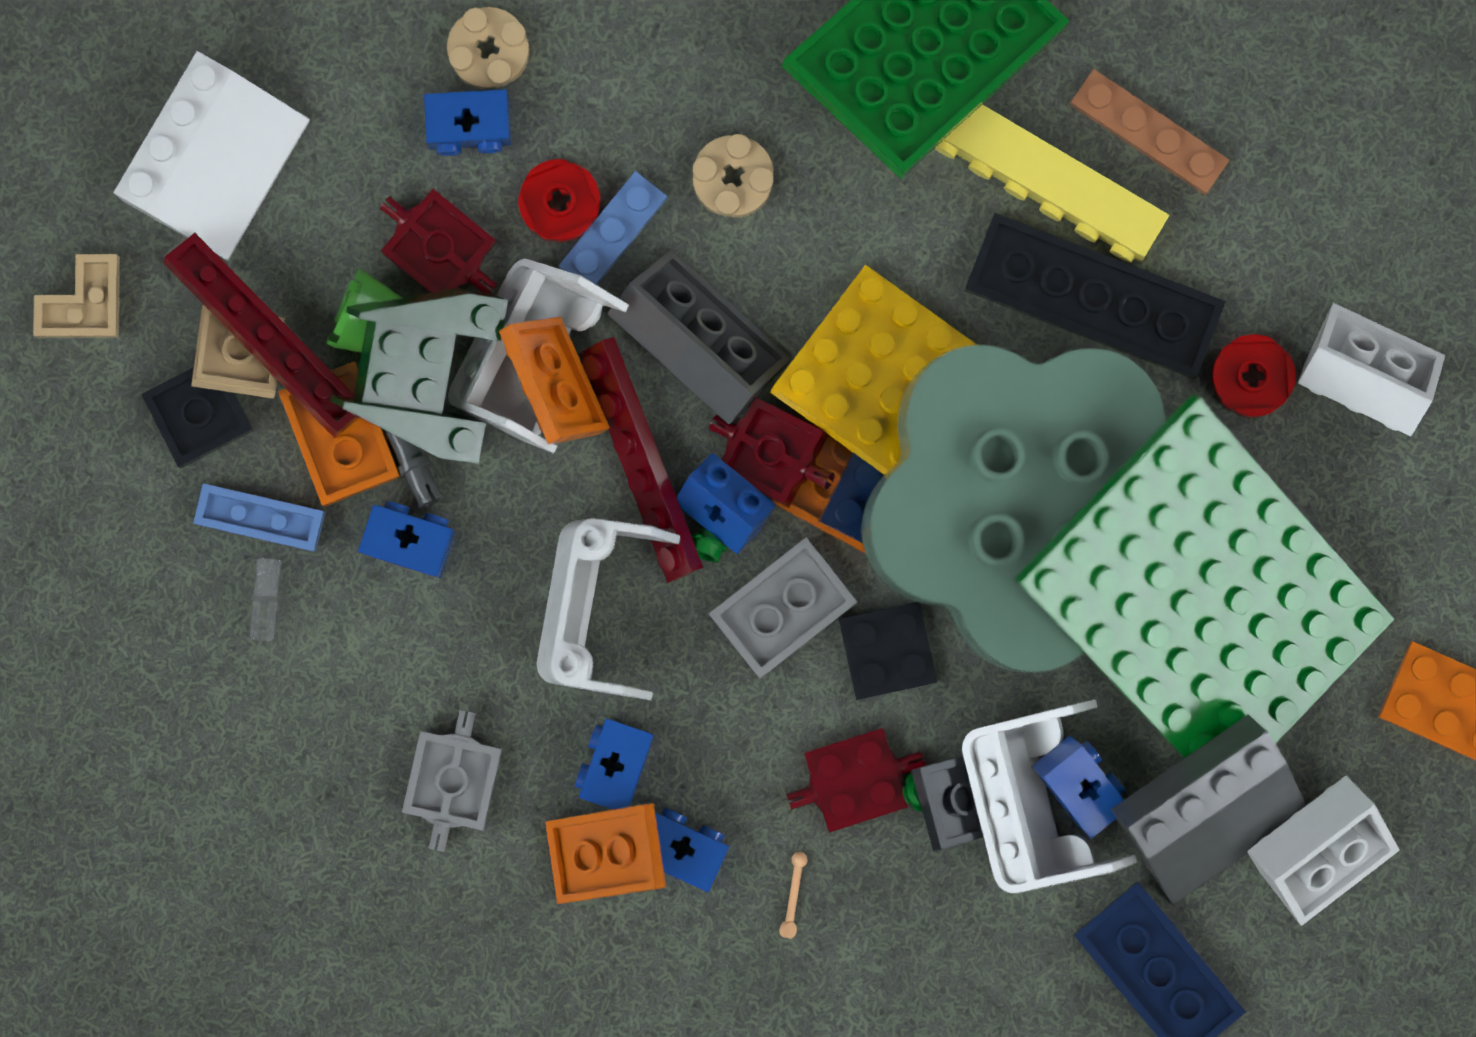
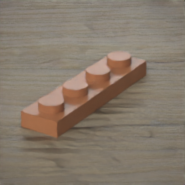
(1149, 132)

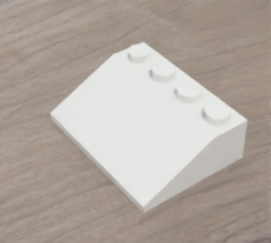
(211, 155)

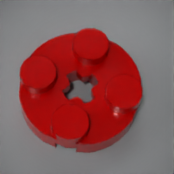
(537, 193)
(1269, 359)

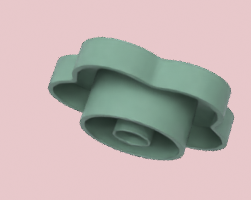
(991, 475)

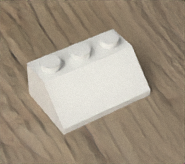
(1372, 370)
(1324, 849)

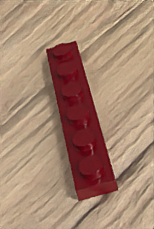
(261, 332)
(640, 457)

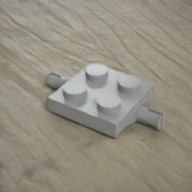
(452, 780)

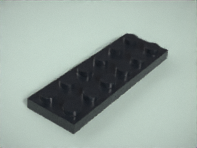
(1095, 296)

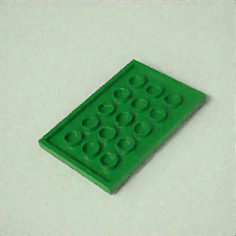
(918, 68)

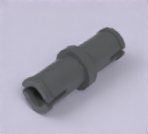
(415, 469)

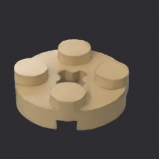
(477, 27)
(729, 199)

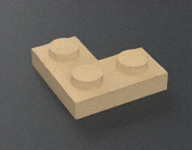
(93, 308)

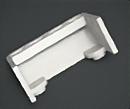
(487, 378)
(562, 645)
(1017, 808)

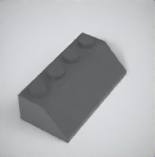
(699, 336)

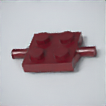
(438, 245)
(773, 451)
(855, 780)

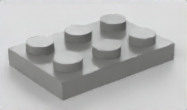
(783, 608)

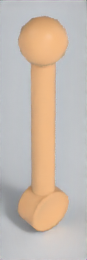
(788, 927)

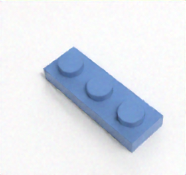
(614, 229)
(259, 517)

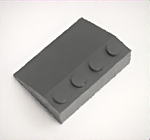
(1210, 808)

